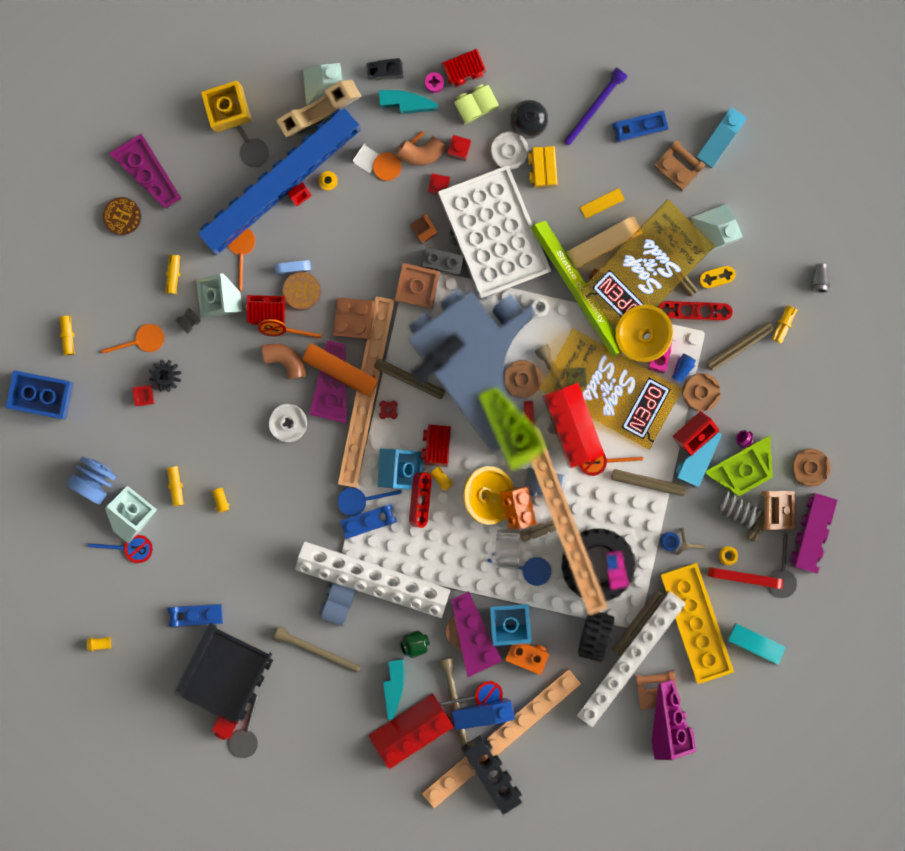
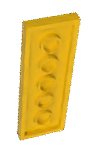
(698, 624)

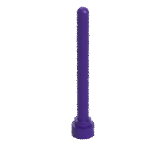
(617, 77)

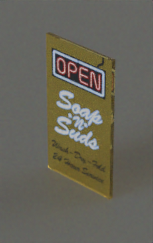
(648, 264)
(614, 388)

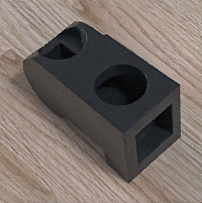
(385, 69)

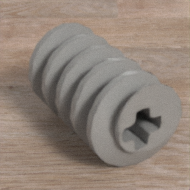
(738, 510)

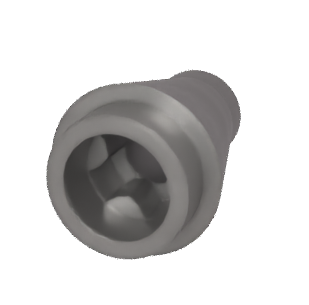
(820, 279)

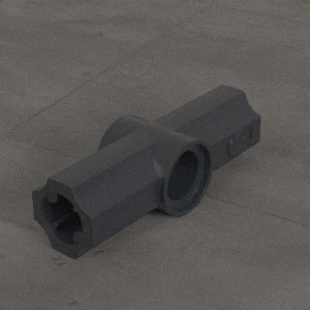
(437, 358)

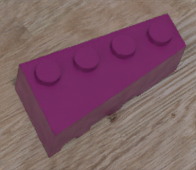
(813, 533)

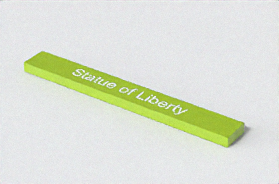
(575, 284)

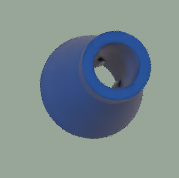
(683, 367)

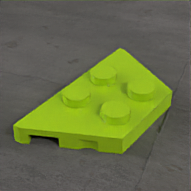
(745, 469)

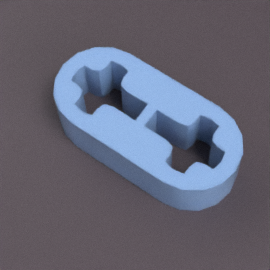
(292, 267)

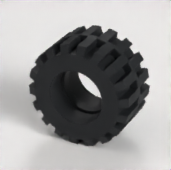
(596, 636)

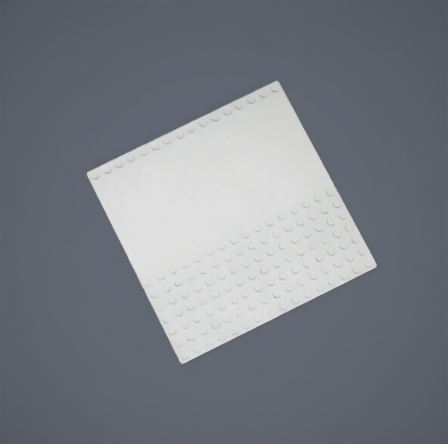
(455, 546)

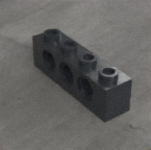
(473, 751)

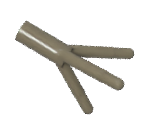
(685, 545)

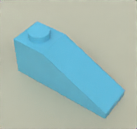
(721, 137)
(695, 466)

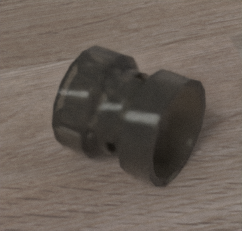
(188, 320)

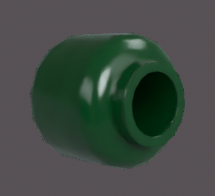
(414, 644)

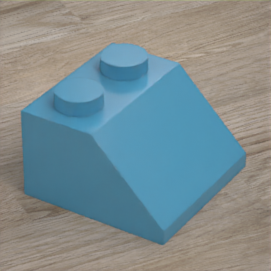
(398, 468)
(510, 624)

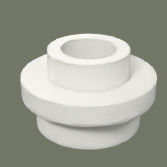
(544, 303)

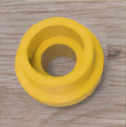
(330, 186)
(732, 560)

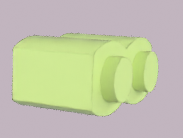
(475, 104)

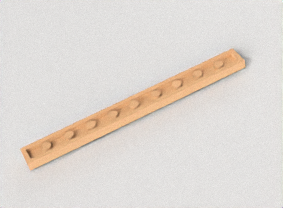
(364, 405)
(568, 532)
(504, 736)

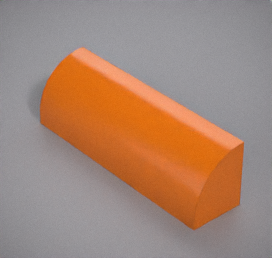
(340, 370)

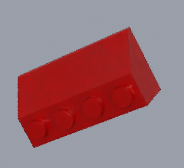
(573, 425)
(411, 731)

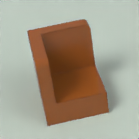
(424, 229)

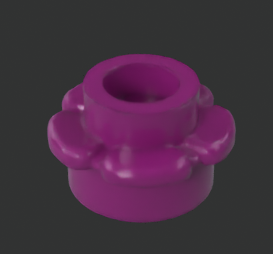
(744, 438)

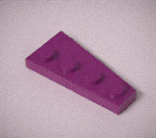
(144, 167)
(330, 394)
(473, 635)

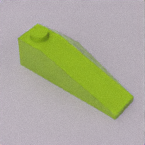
(516, 435)

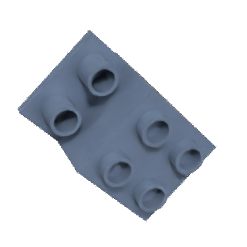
(481, 361)

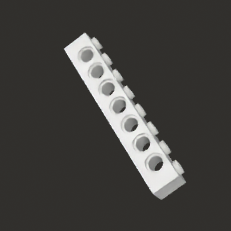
(372, 579)
(631, 659)

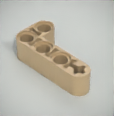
(603, 242)

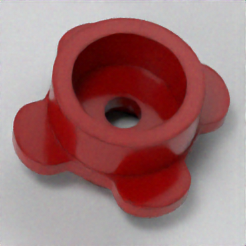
(384, 413)

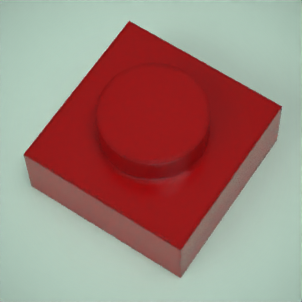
(438, 183)
(299, 194)
(143, 395)

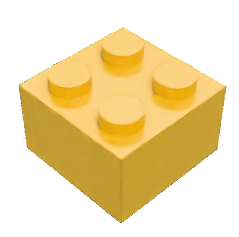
(226, 106)

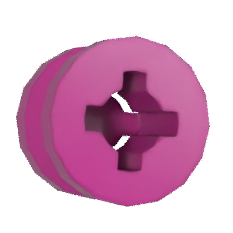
(434, 87)

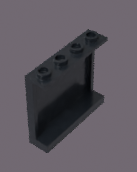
(223, 675)

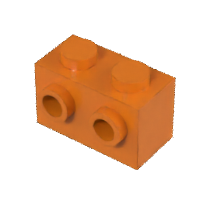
(518, 507)
(528, 656)

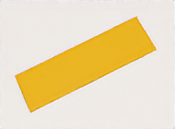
(602, 203)

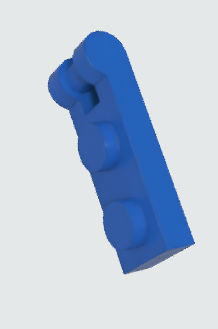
(640, 126)
(367, 521)
(196, 615)

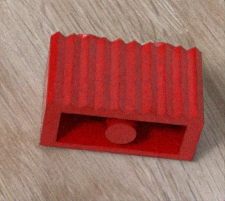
(463, 68)
(265, 307)
(695, 433)
(437, 445)

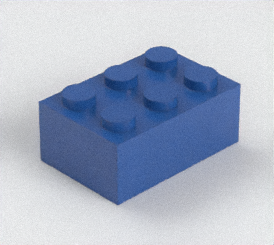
(39, 395)

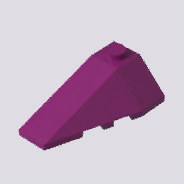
(670, 730)

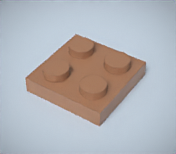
(417, 285)
(354, 318)

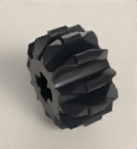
(158, 375)

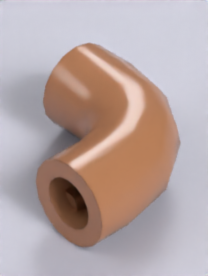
(421, 155)
(287, 357)

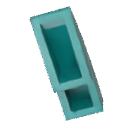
(406, 101)
(756, 643)
(394, 687)

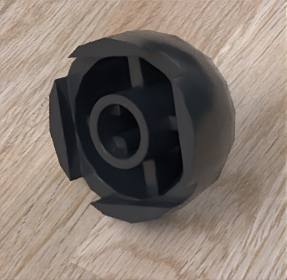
(529, 118)

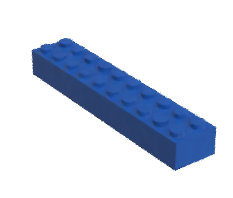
(280, 180)

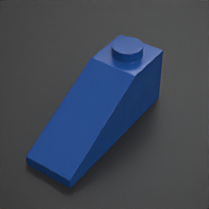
(483, 714)

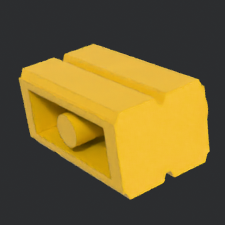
(544, 167)

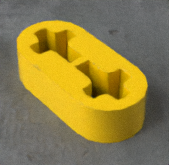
(719, 281)

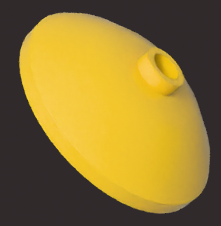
(636, 324)
(489, 482)

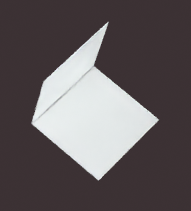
(365, 158)

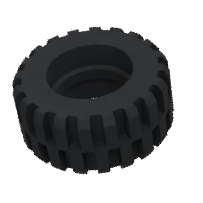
(613, 542)

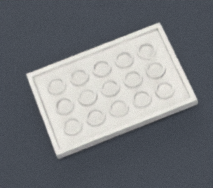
(494, 232)

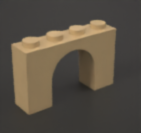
(336, 98)

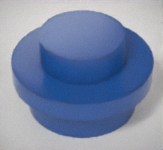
(669, 541)

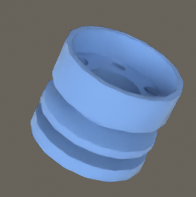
(91, 480)

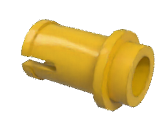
(441, 478)
(220, 500)
(98, 643)

